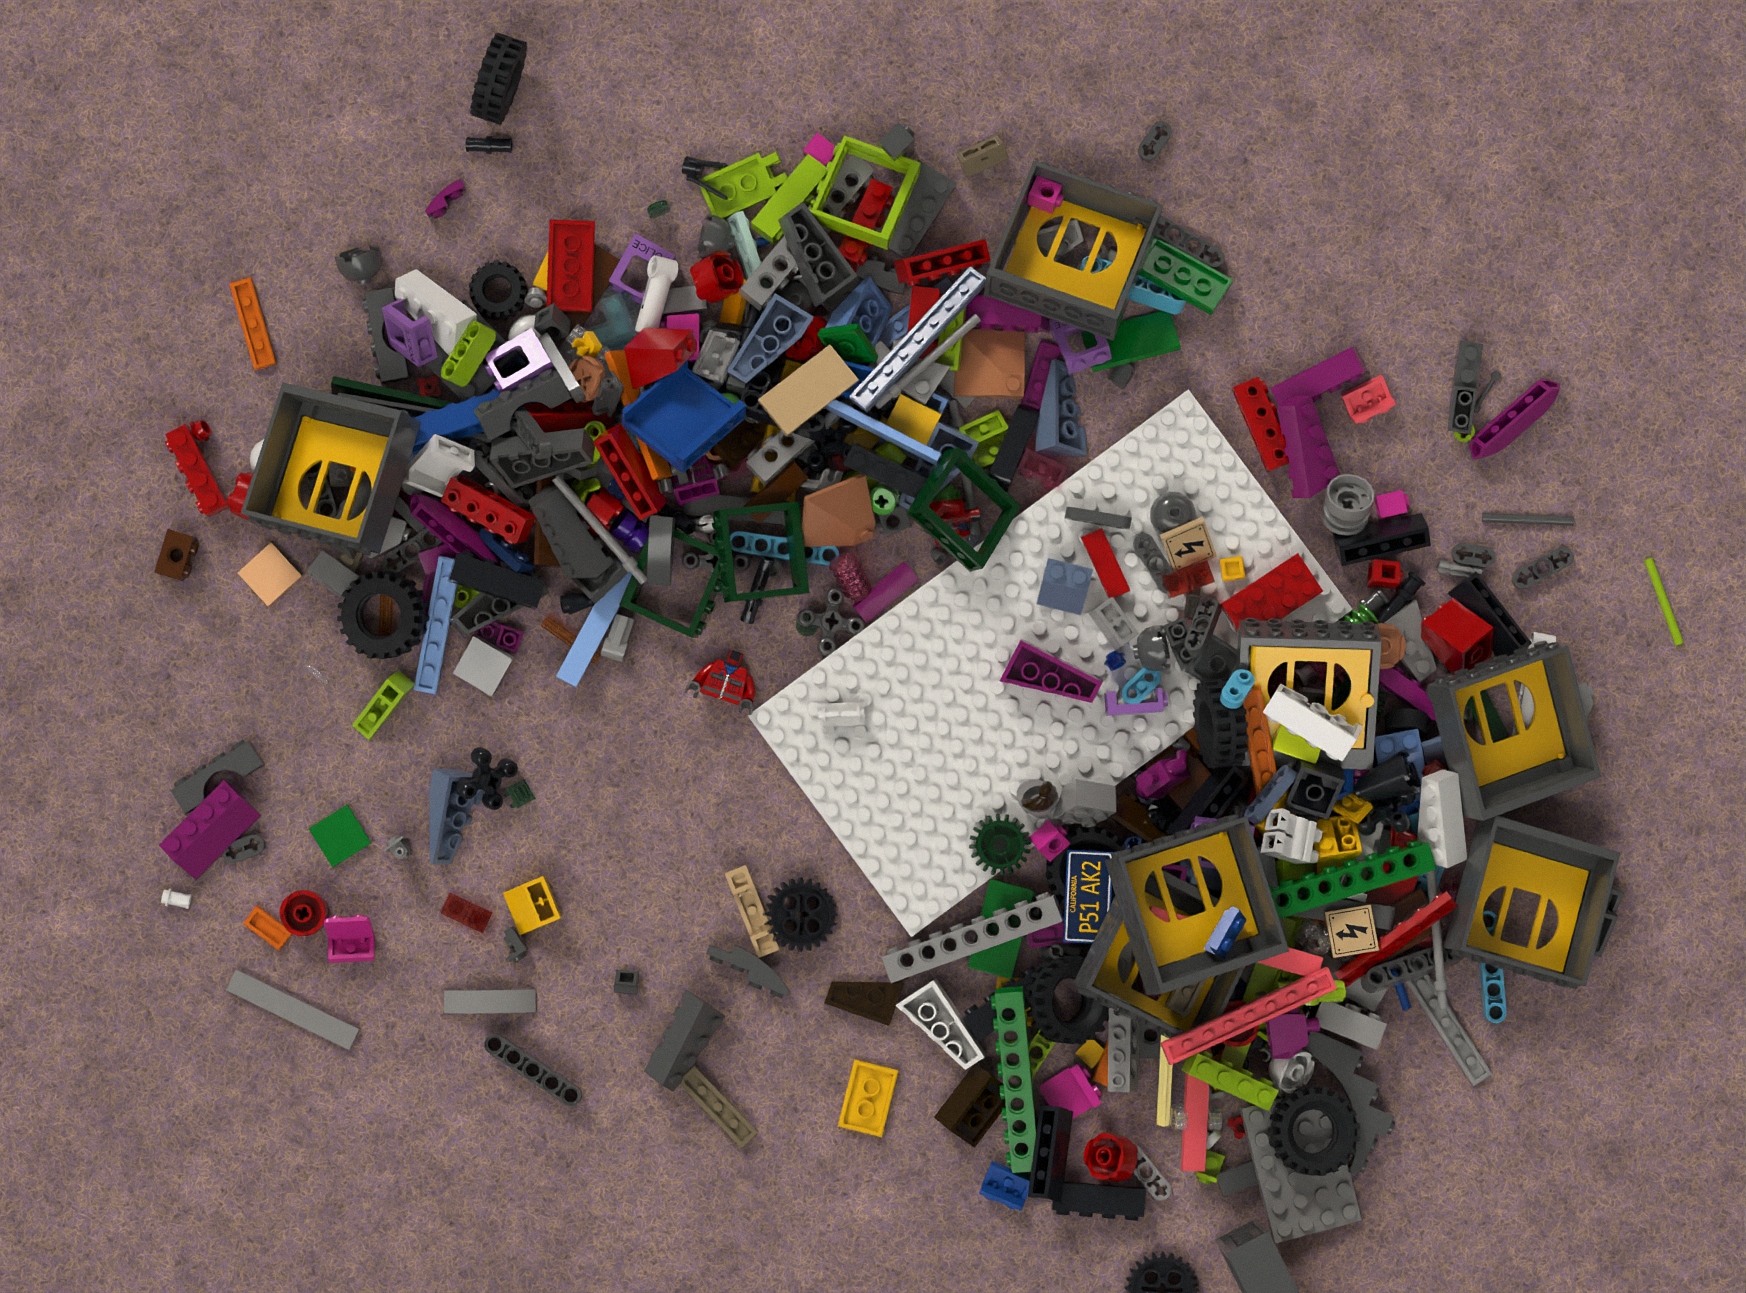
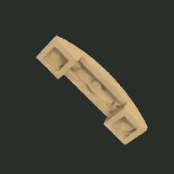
(751, 910)

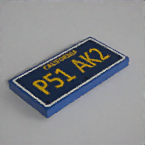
(1086, 895)

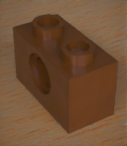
(176, 541)

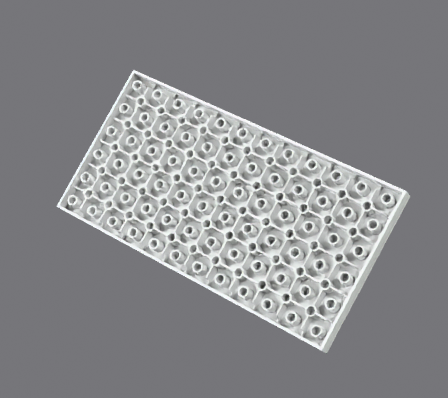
(955, 741)

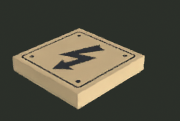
(1188, 544)
(1351, 931)

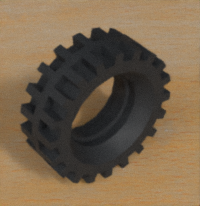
(498, 78)
(410, 606)
(1218, 728)
(1080, 839)
(1083, 1025)
(1343, 1126)

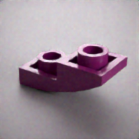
(439, 204)
(430, 556)
(501, 636)

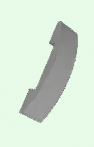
(489, 1001)

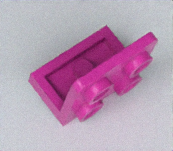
(350, 939)
(1071, 1090)

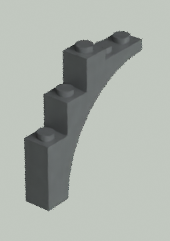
(1342, 1062)

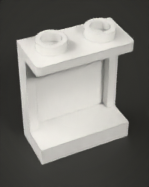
(437, 463)

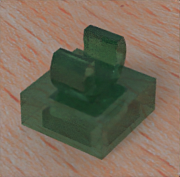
(520, 794)

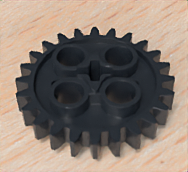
(779, 914)
(1162, 1267)

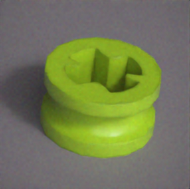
(1467, 437)

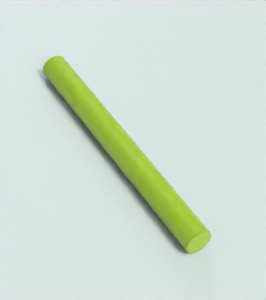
(1663, 600)

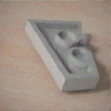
(925, 383)

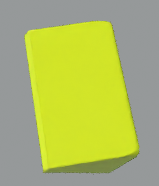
(1294, 745)

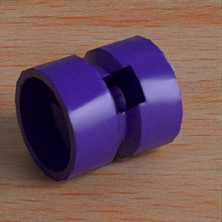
(628, 529)

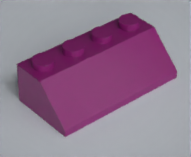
(209, 829)

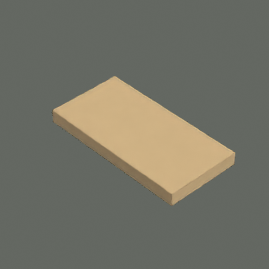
(808, 390)

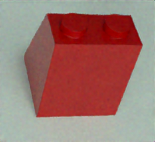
(658, 353)
(1457, 636)

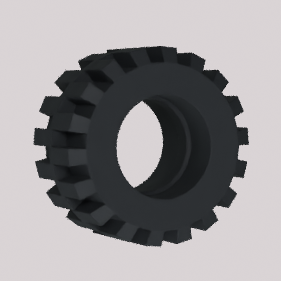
(484, 276)

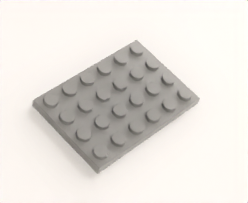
(1296, 1201)

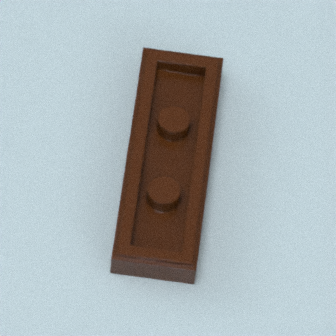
(778, 489)

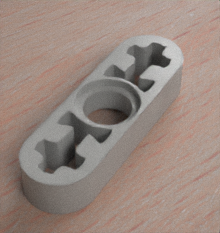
(1152, 1189)

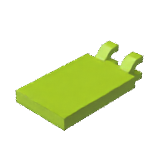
(743, 183)

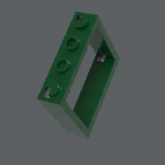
(941, 530)
(795, 547)
(705, 606)

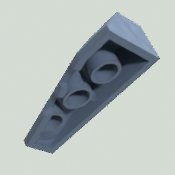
(1057, 425)

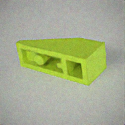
(383, 704)

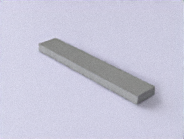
(293, 1009)
(1449, 1030)

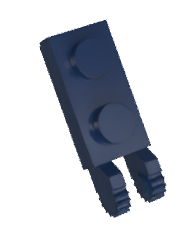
(506, 551)

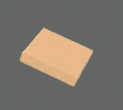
(269, 574)

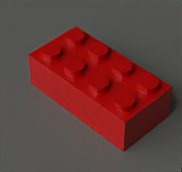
(1273, 594)

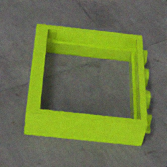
(878, 156)

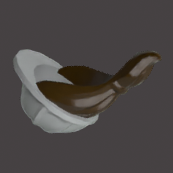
(1037, 797)

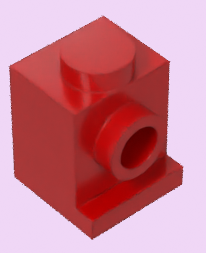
(1390, 568)

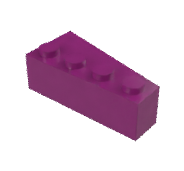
(1005, 316)
(1323, 377)
(1306, 447)
(1045, 672)

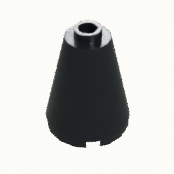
(1389, 779)

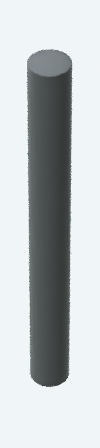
(1528, 519)

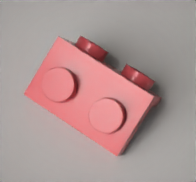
(1367, 400)

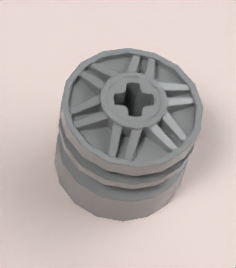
(1347, 504)

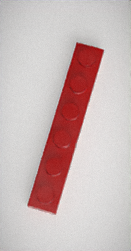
(1403, 933)

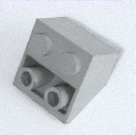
(1085, 803)

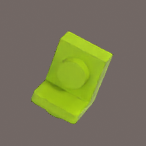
(1212, 1167)

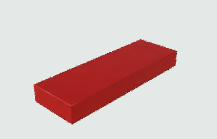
(1105, 563)

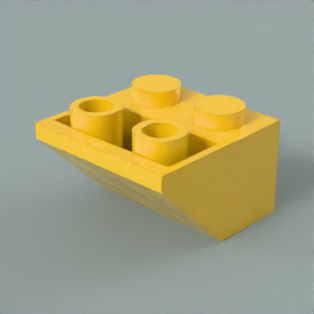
(1338, 842)
(532, 905)

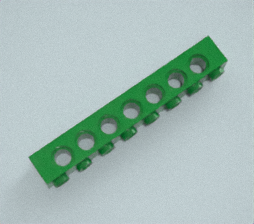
(1420, 862)
(1014, 998)

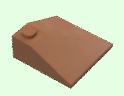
(991, 365)
(838, 514)

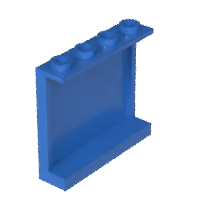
(682, 417)

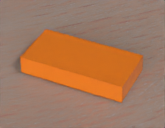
(267, 928)

